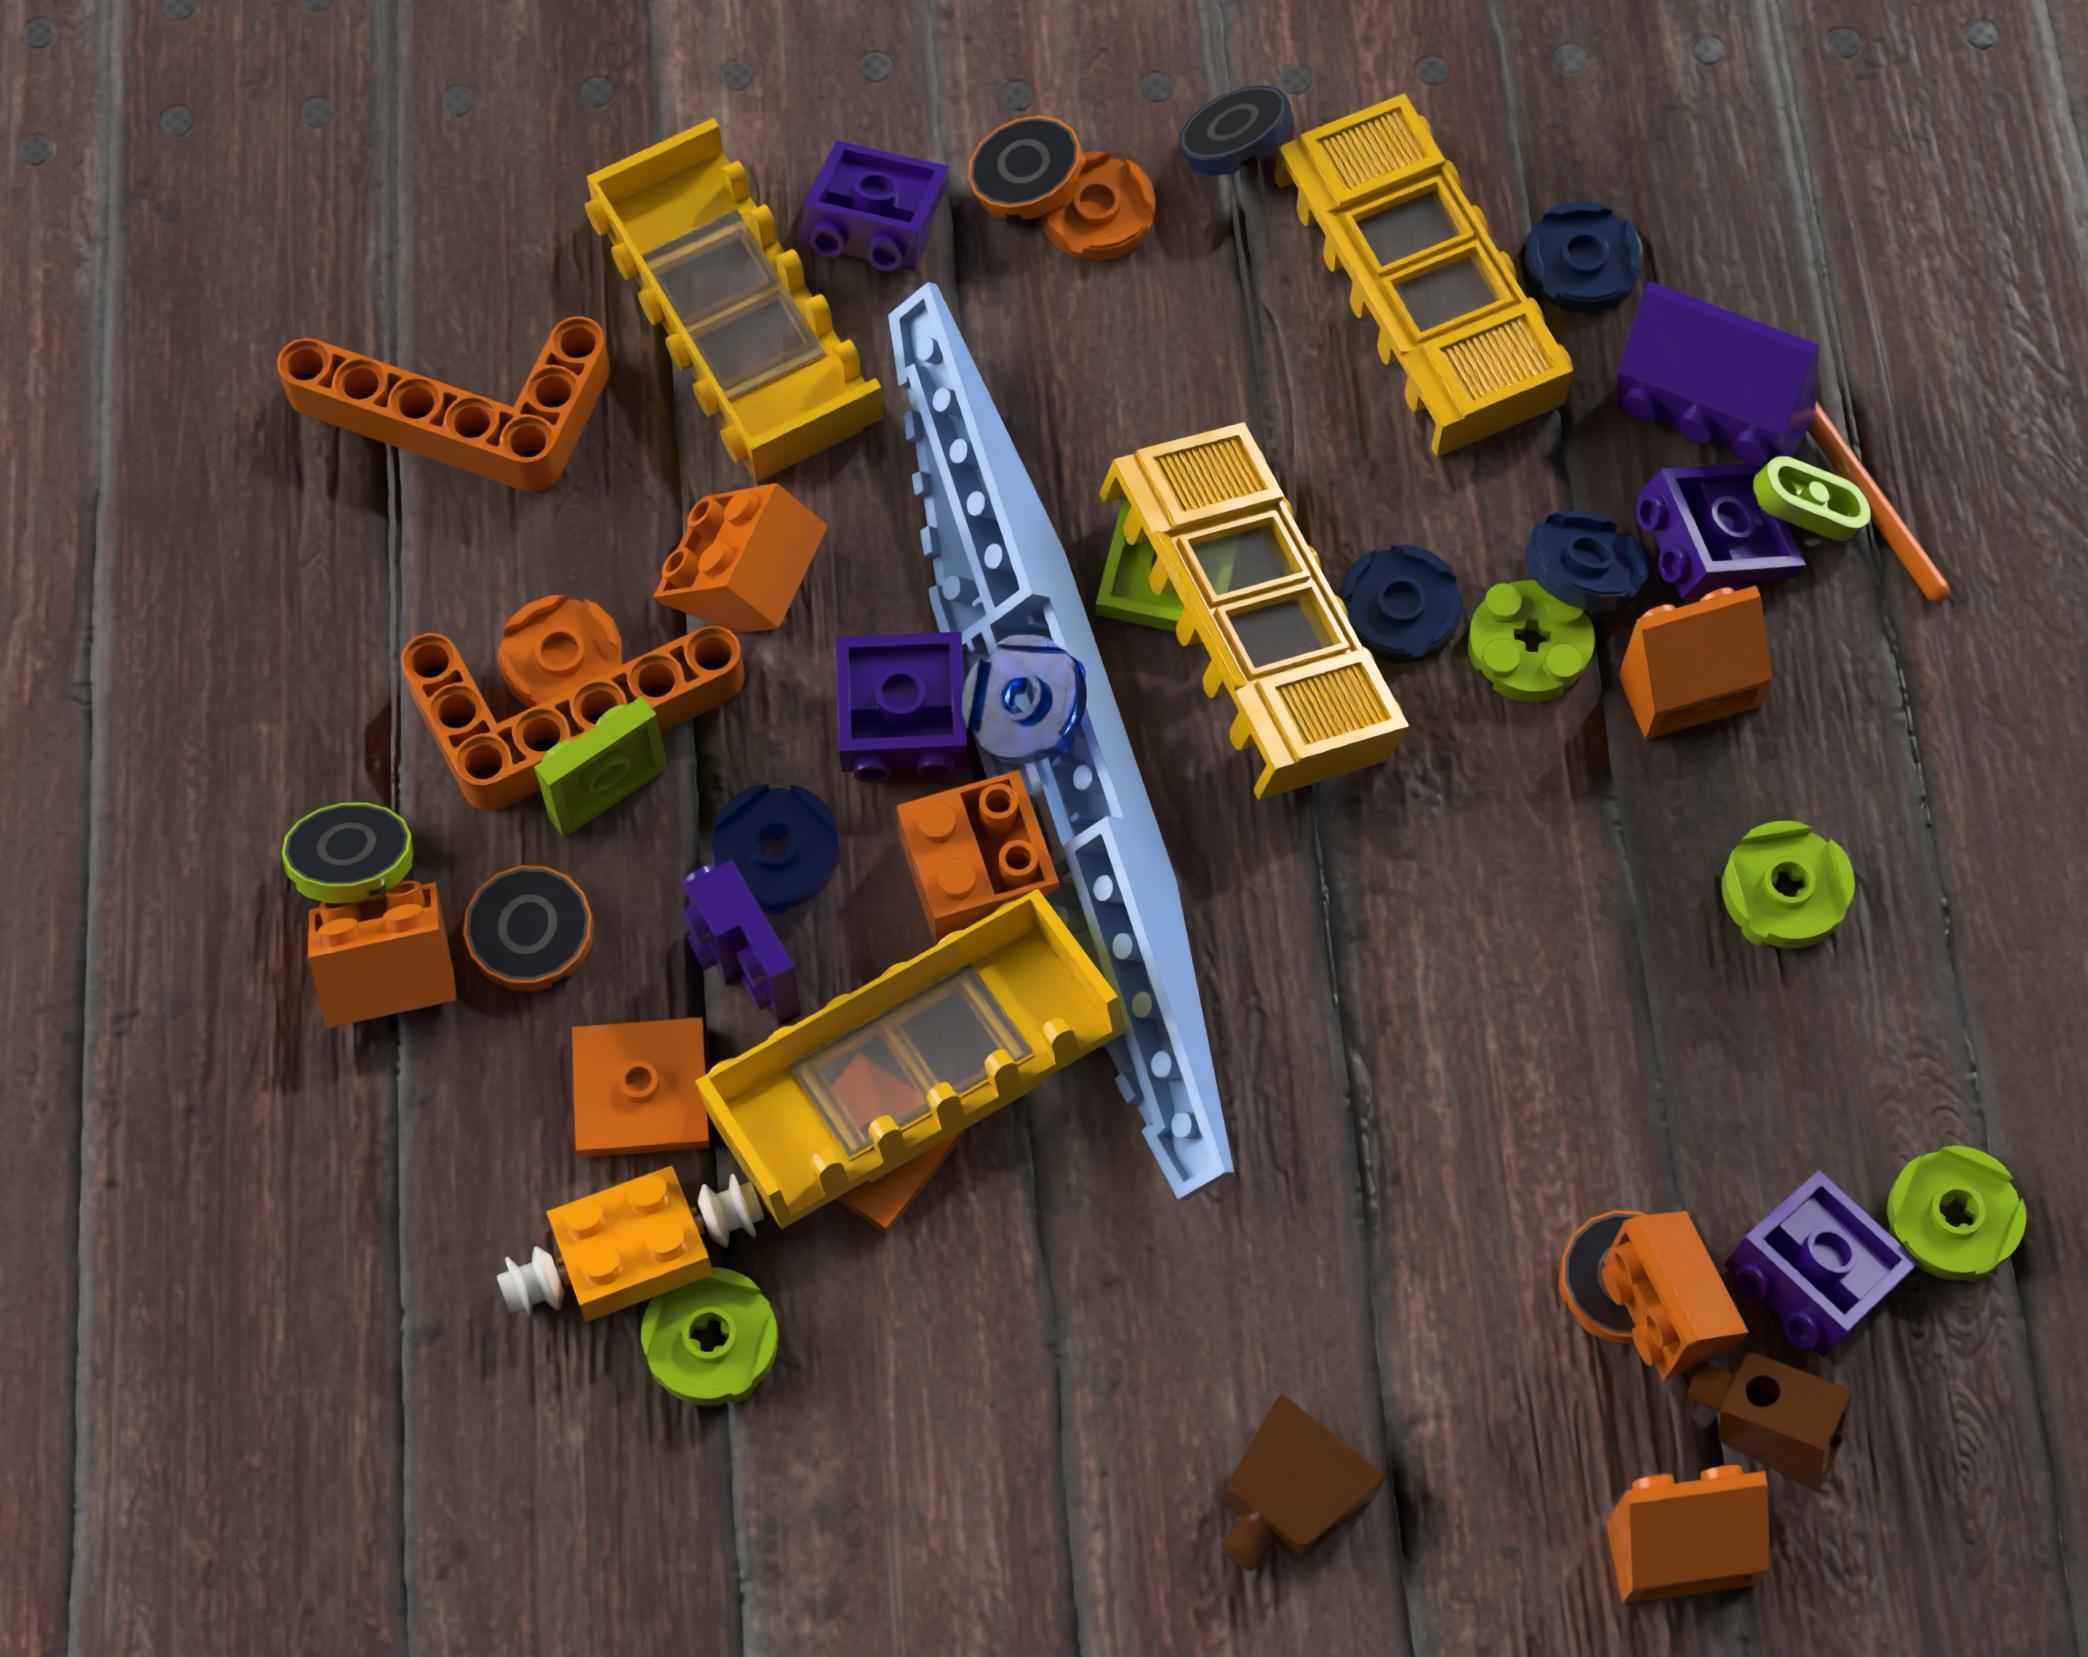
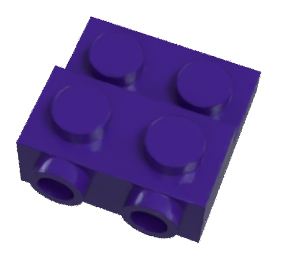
(873, 206)
(1715, 529)
(901, 705)
(739, 940)
(1819, 1264)

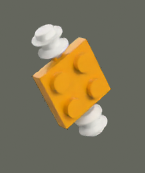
(629, 1244)

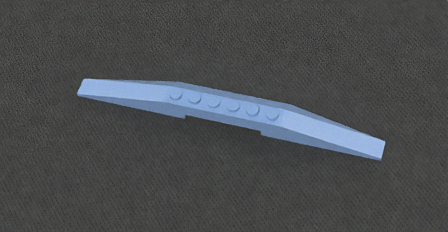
(1117, 892)

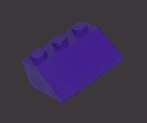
(1718, 376)

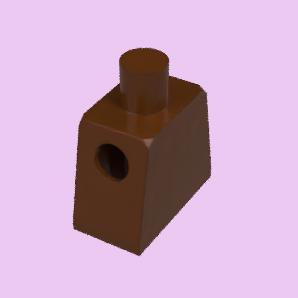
(1777, 1415)
(1294, 1487)

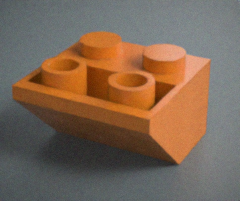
(741, 558)
(1697, 662)
(974, 851)
(380, 954)
(1671, 1293)
(1690, 1534)

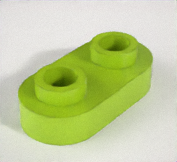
(1811, 498)

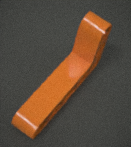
(456, 411)
(563, 716)

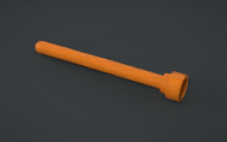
(1882, 512)

